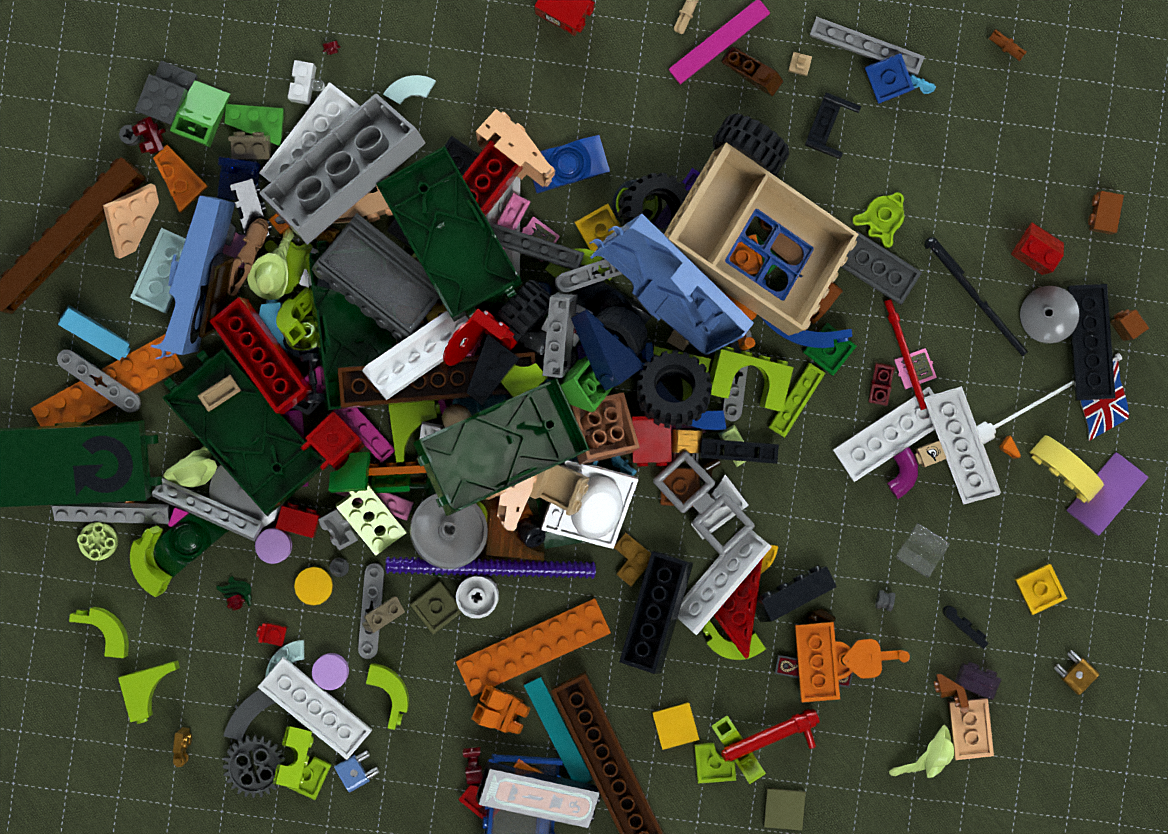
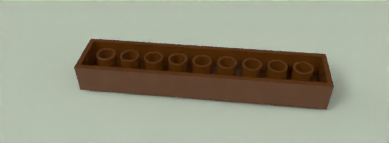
(66, 235)
(437, 384)
(605, 756)

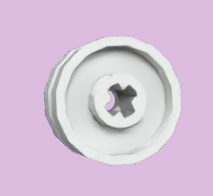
(477, 607)

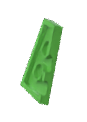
(257, 119)

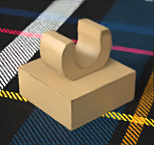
(800, 64)

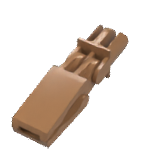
(254, 240)

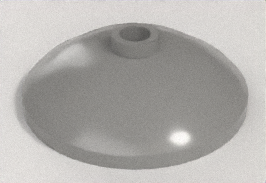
(1054, 327)

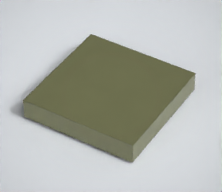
(436, 607)
(784, 809)

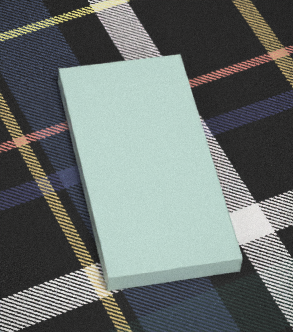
(153, 281)

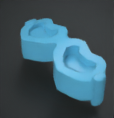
(924, 86)
(624, 467)

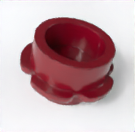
(331, 47)
(235, 602)

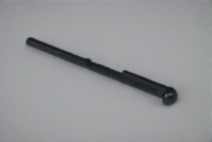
(957, 272)

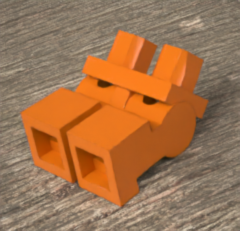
(500, 710)

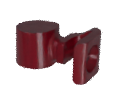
(473, 771)

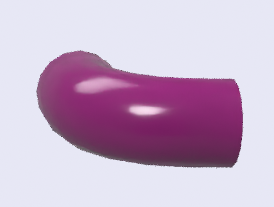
(907, 473)

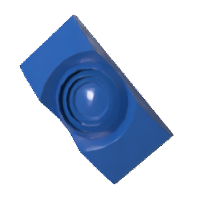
(575, 162)

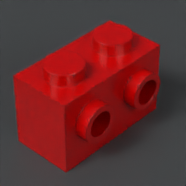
(298, 521)

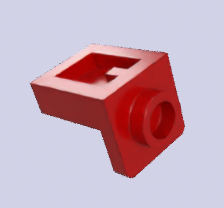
(271, 634)

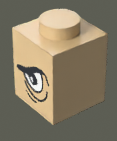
(929, 454)

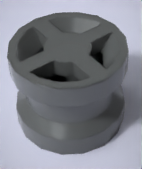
(131, 139)
(885, 600)

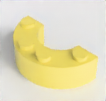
(1069, 467)

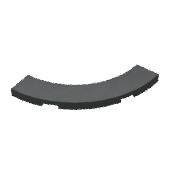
(246, 713)

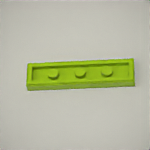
(797, 400)

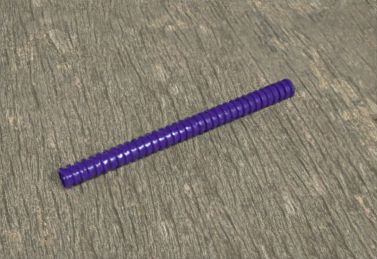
(496, 567)

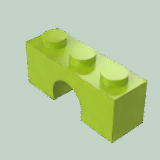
(299, 741)

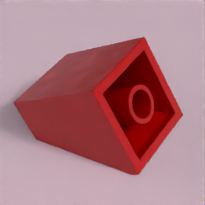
(1039, 250)
(653, 442)

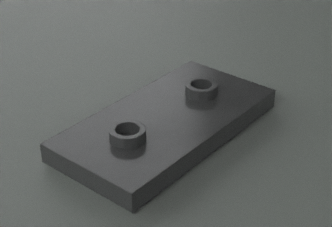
(881, 269)

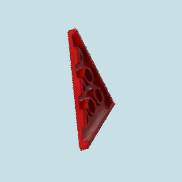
(739, 609)

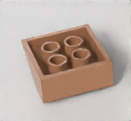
(607, 429)

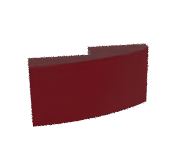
(881, 384)

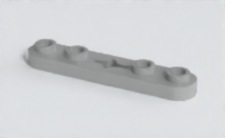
(583, 276)
(114, 391)
(734, 404)
(371, 592)

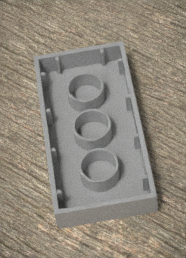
(342, 168)

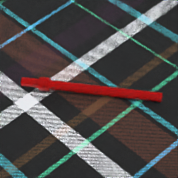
(894, 319)

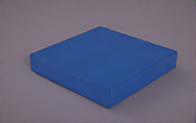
(889, 78)

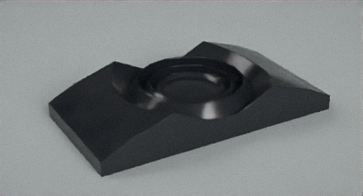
(605, 294)

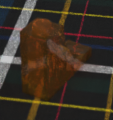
(506, 542)

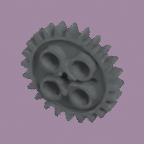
(237, 770)

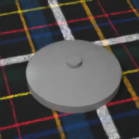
(227, 492)
(450, 539)

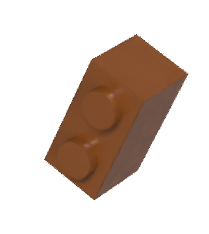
(1105, 212)
(1129, 324)

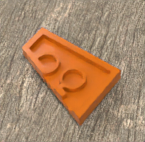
(180, 178)

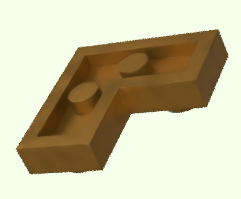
(637, 557)

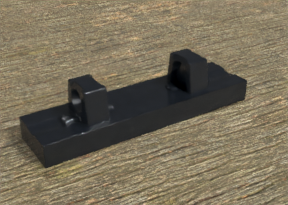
(739, 451)

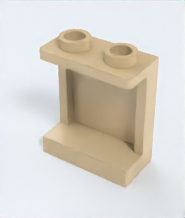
(561, 487)

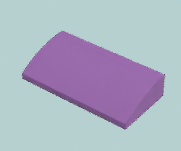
(1120, 483)

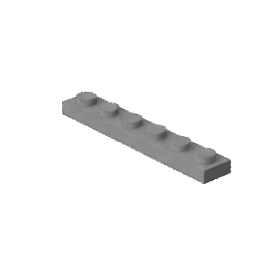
(863, 44)
(208, 509)
(113, 513)

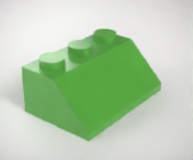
(582, 386)

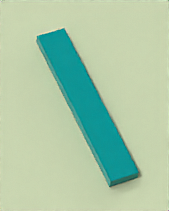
(557, 730)

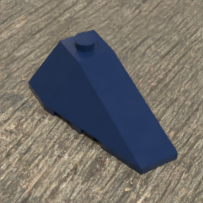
(607, 355)

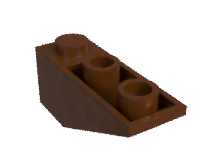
(753, 71)

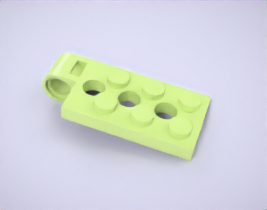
(365, 527)

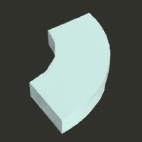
(409, 86)
(292, 652)

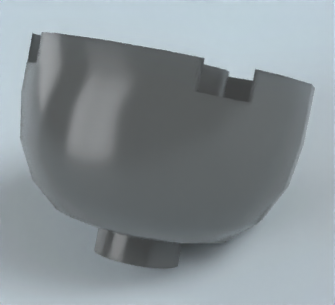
(533, 342)

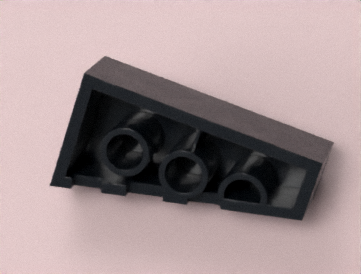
(794, 594)

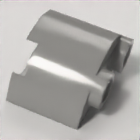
(341, 531)

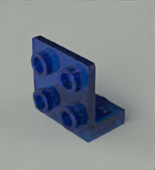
(233, 172)

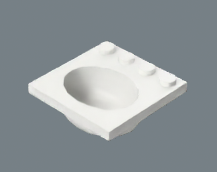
(601, 508)

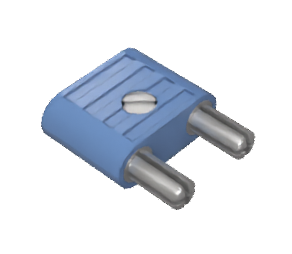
(353, 773)

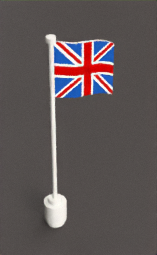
(1099, 414)

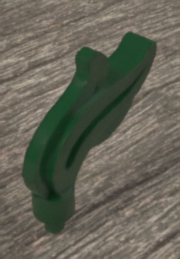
(237, 588)

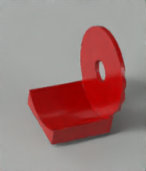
(472, 330)

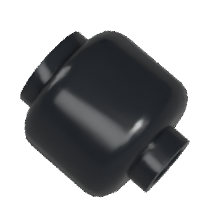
(531, 533)

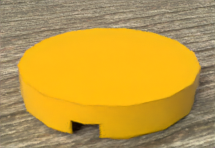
(313, 586)

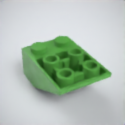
(200, 113)

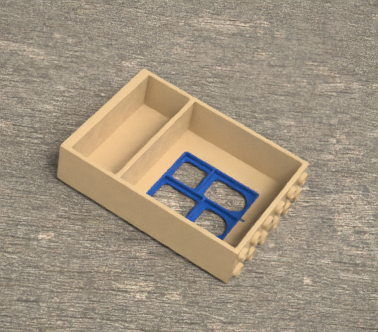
(715, 221)

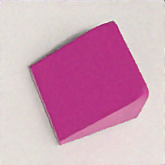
(177, 515)

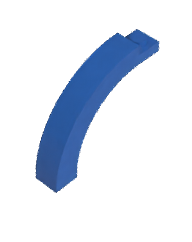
(812, 338)
(709, 420)

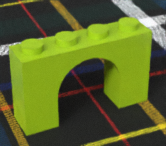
(776, 376)

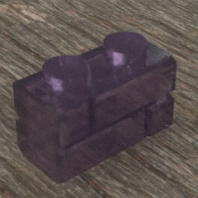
(977, 680)

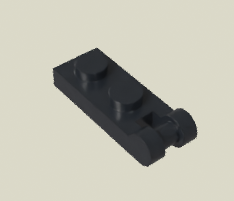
(964, 625)

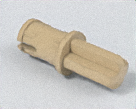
(685, 16)

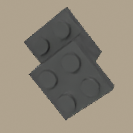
(165, 92)

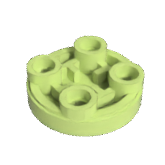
(98, 540)

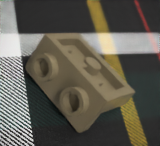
(250, 146)
(383, 615)

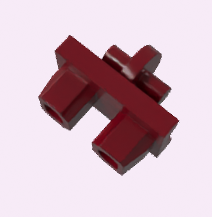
(151, 135)

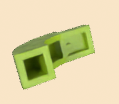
(292, 314)

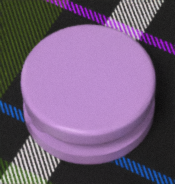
(273, 545)
(330, 671)

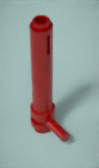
(797, 724)

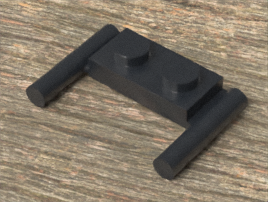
(824, 122)

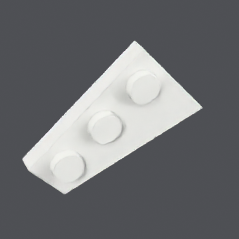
(723, 513)

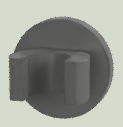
(339, 567)

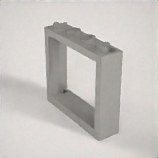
(559, 334)

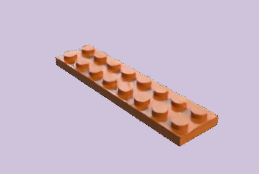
(135, 372)
(533, 646)

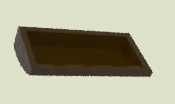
(216, 291)

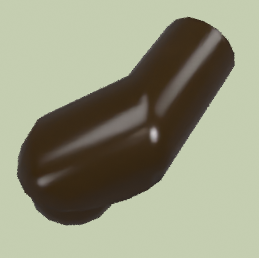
(709, 466)
(819, 615)

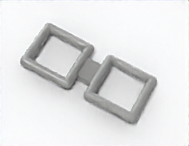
(703, 503)

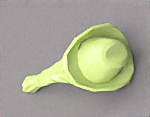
(270, 272)
(192, 470)
(938, 755)

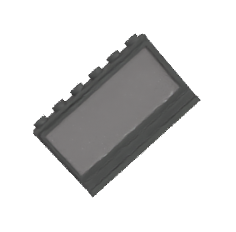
(377, 278)

